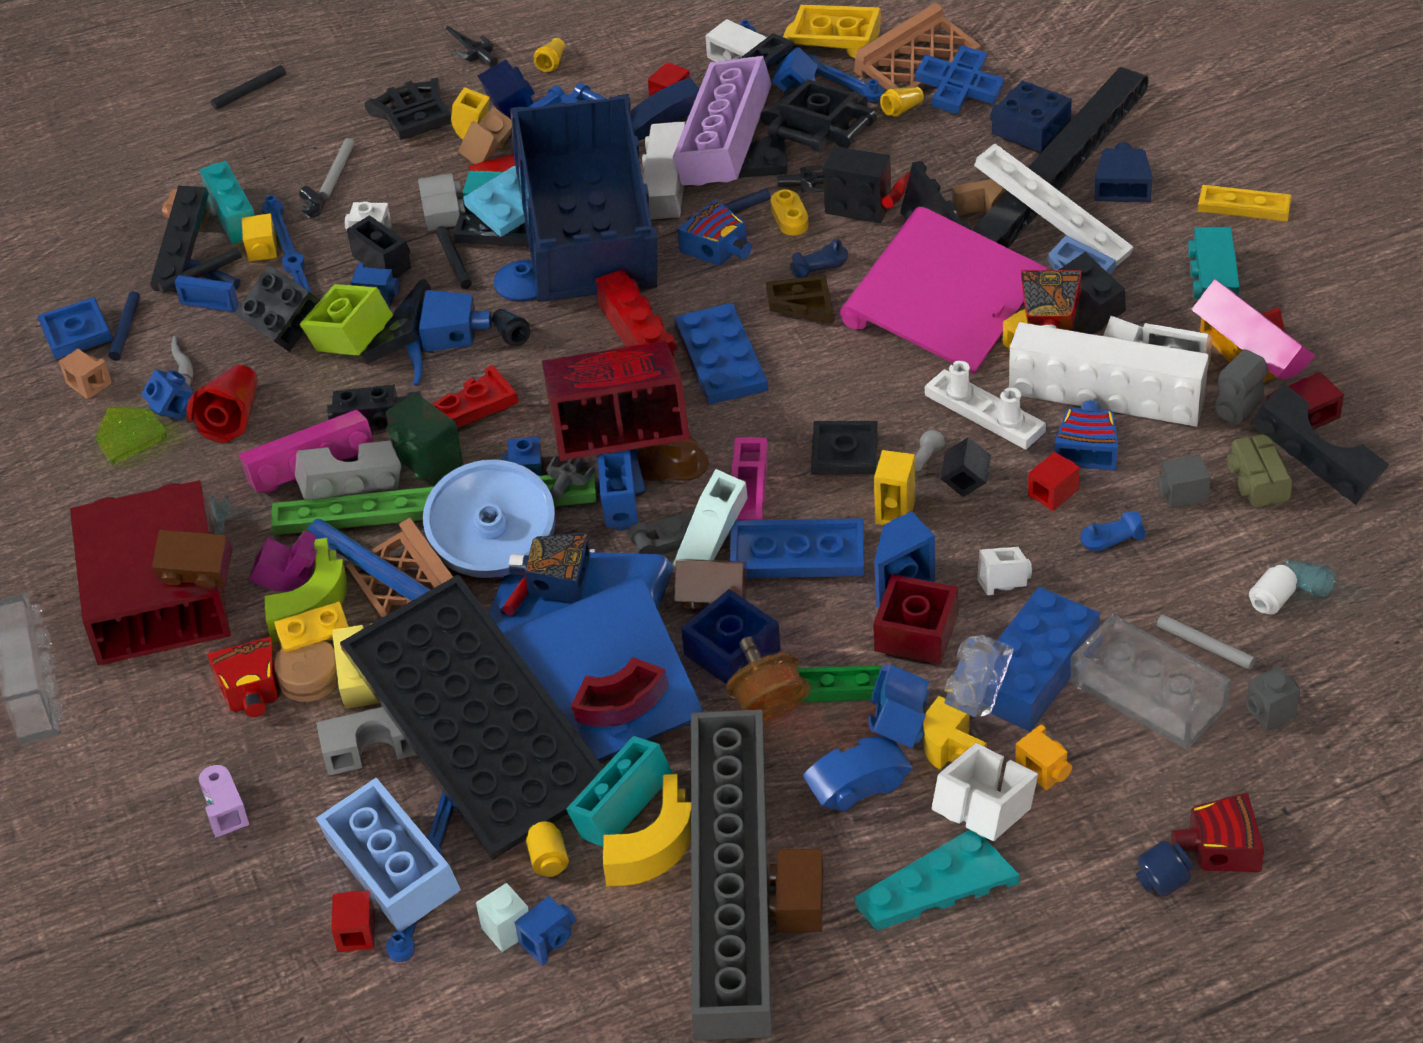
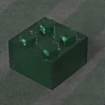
(424, 439)

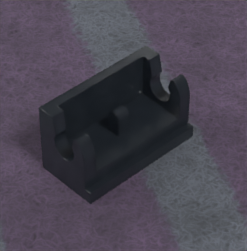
(772, 49)

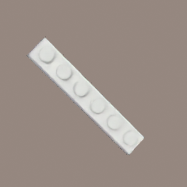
(1051, 203)

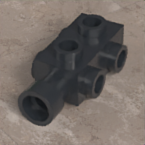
(369, 401)

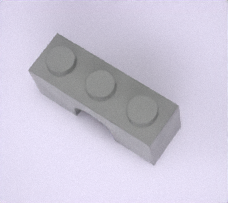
(324, 476)
(347, 736)

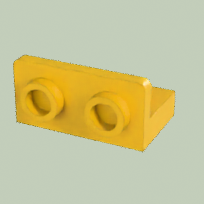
(310, 627)

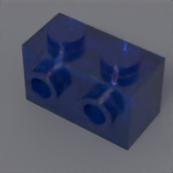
(506, 87)

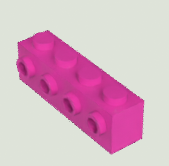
(275, 462)

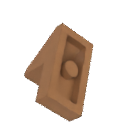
(486, 137)
(976, 196)

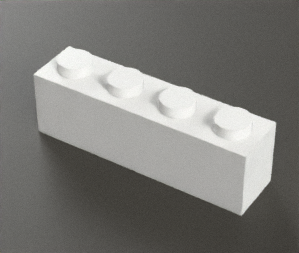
(661, 172)

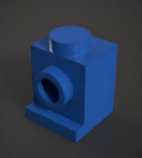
(377, 278)
(544, 928)

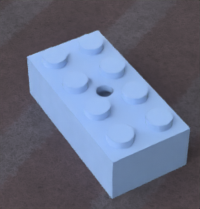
(388, 854)

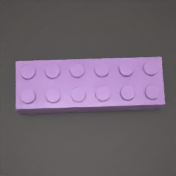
(722, 121)

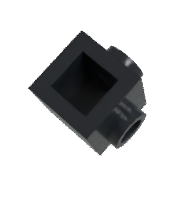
(965, 467)

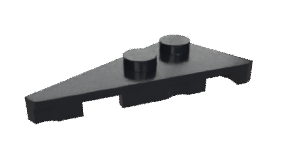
(402, 327)

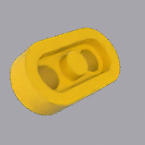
(789, 212)

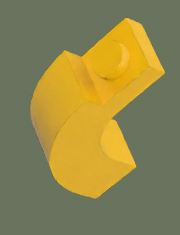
(652, 851)

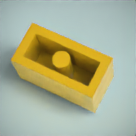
(894, 486)

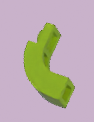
(325, 587)

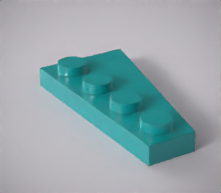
(948, 873)

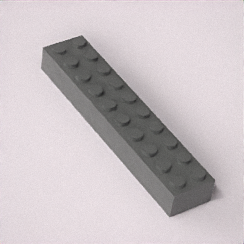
(729, 877)

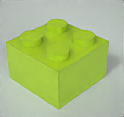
(346, 319)

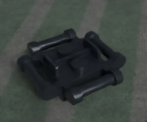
(818, 112)

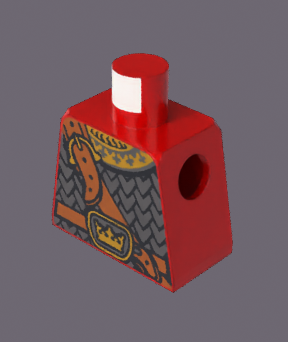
(1051, 297)

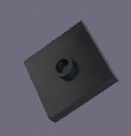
(844, 447)

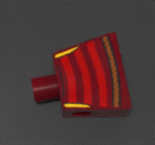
(1223, 835)

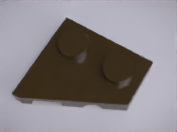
(801, 298)

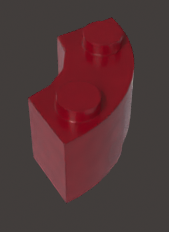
(619, 696)

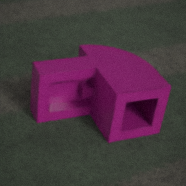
(284, 567)

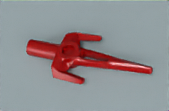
(896, 192)

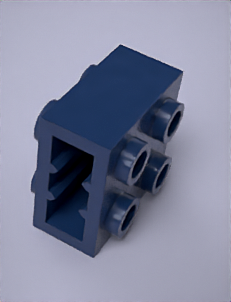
(1031, 116)

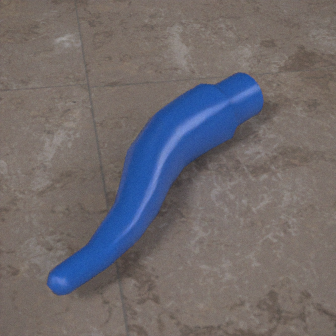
(414, 353)

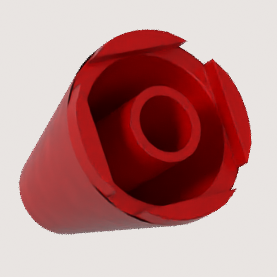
(224, 404)

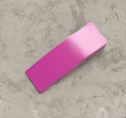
(751, 466)

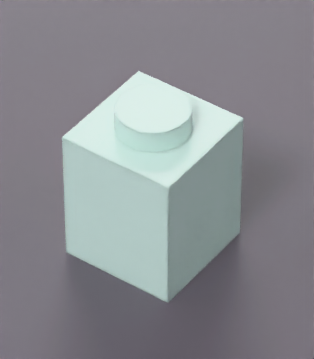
(498, 916)

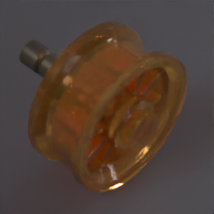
(768, 682)

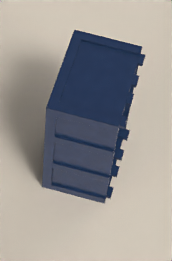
(583, 196)

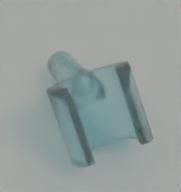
(220, 512)

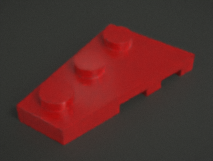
(478, 398)

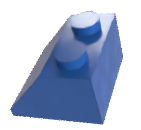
(904, 550)

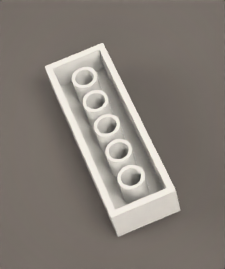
(1112, 371)

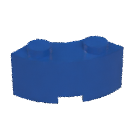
(899, 705)
(861, 771)

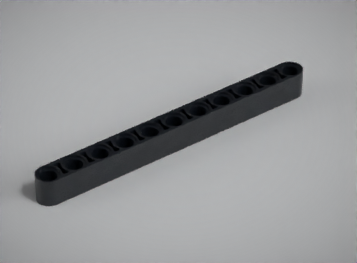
(1067, 152)

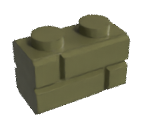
(1260, 471)

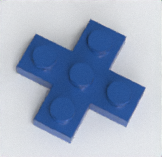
(959, 79)

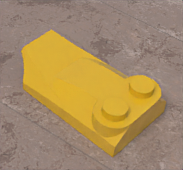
(835, 27)

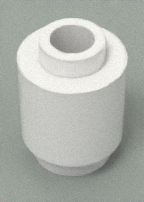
(1273, 589)

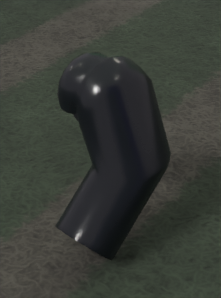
(314, 202)

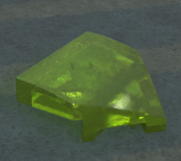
(128, 432)

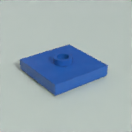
(74, 327)

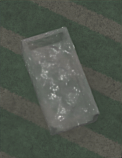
(26, 670)
(1150, 681)

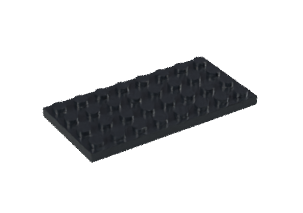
(473, 714)

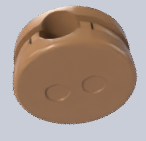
(307, 672)

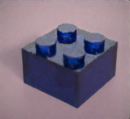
(716, 631)

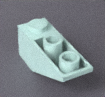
(713, 517)

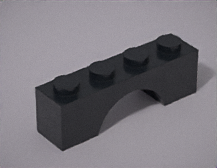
(1347, 470)

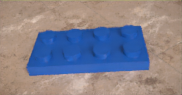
(720, 353)
(799, 547)

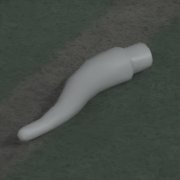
(184, 363)

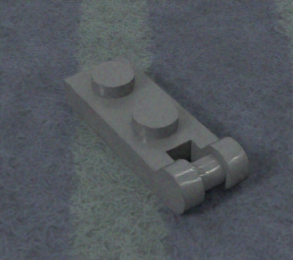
(667, 532)

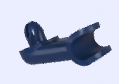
(829, 257)

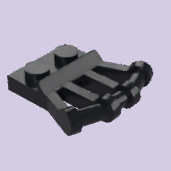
(412, 118)

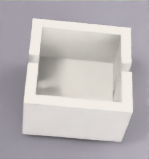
(970, 793)

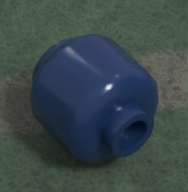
(1164, 868)

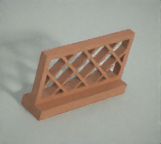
(902, 41)
(422, 557)

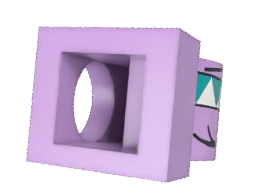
(226, 807)

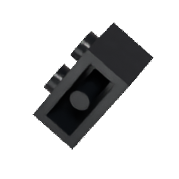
(379, 246)

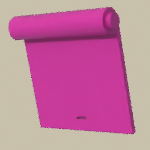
(941, 289)

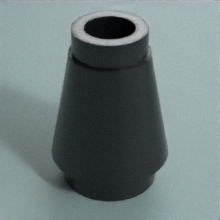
(511, 327)

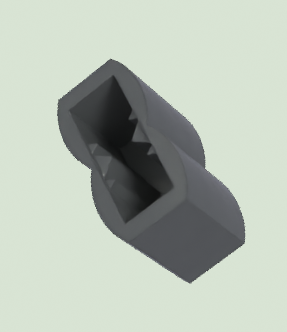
(1241, 387)

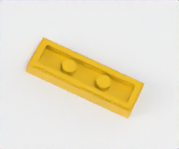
(1244, 203)

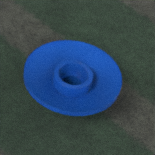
(516, 281)

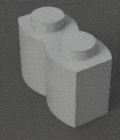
(440, 201)

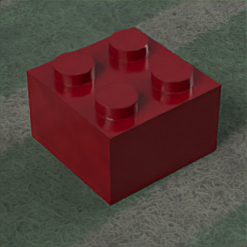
(916, 619)

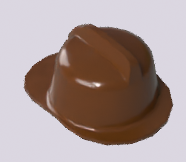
(673, 461)

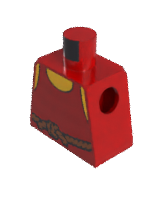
(246, 675)

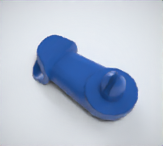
(1101, 537)

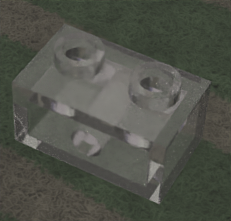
(978, 675)

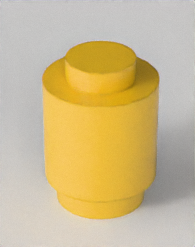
(546, 849)

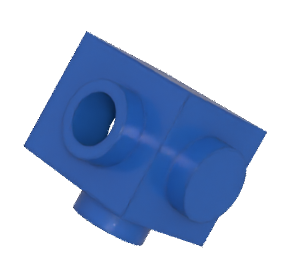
(794, 70)
(525, 453)

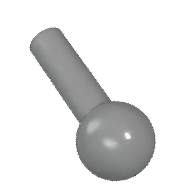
(930, 442)

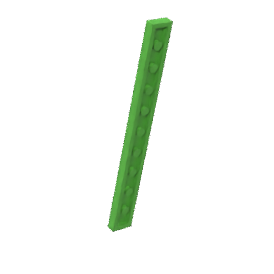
(386, 507)

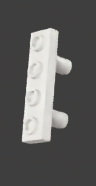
(993, 413)

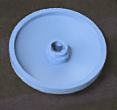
(486, 515)

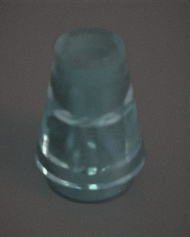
(1313, 577)

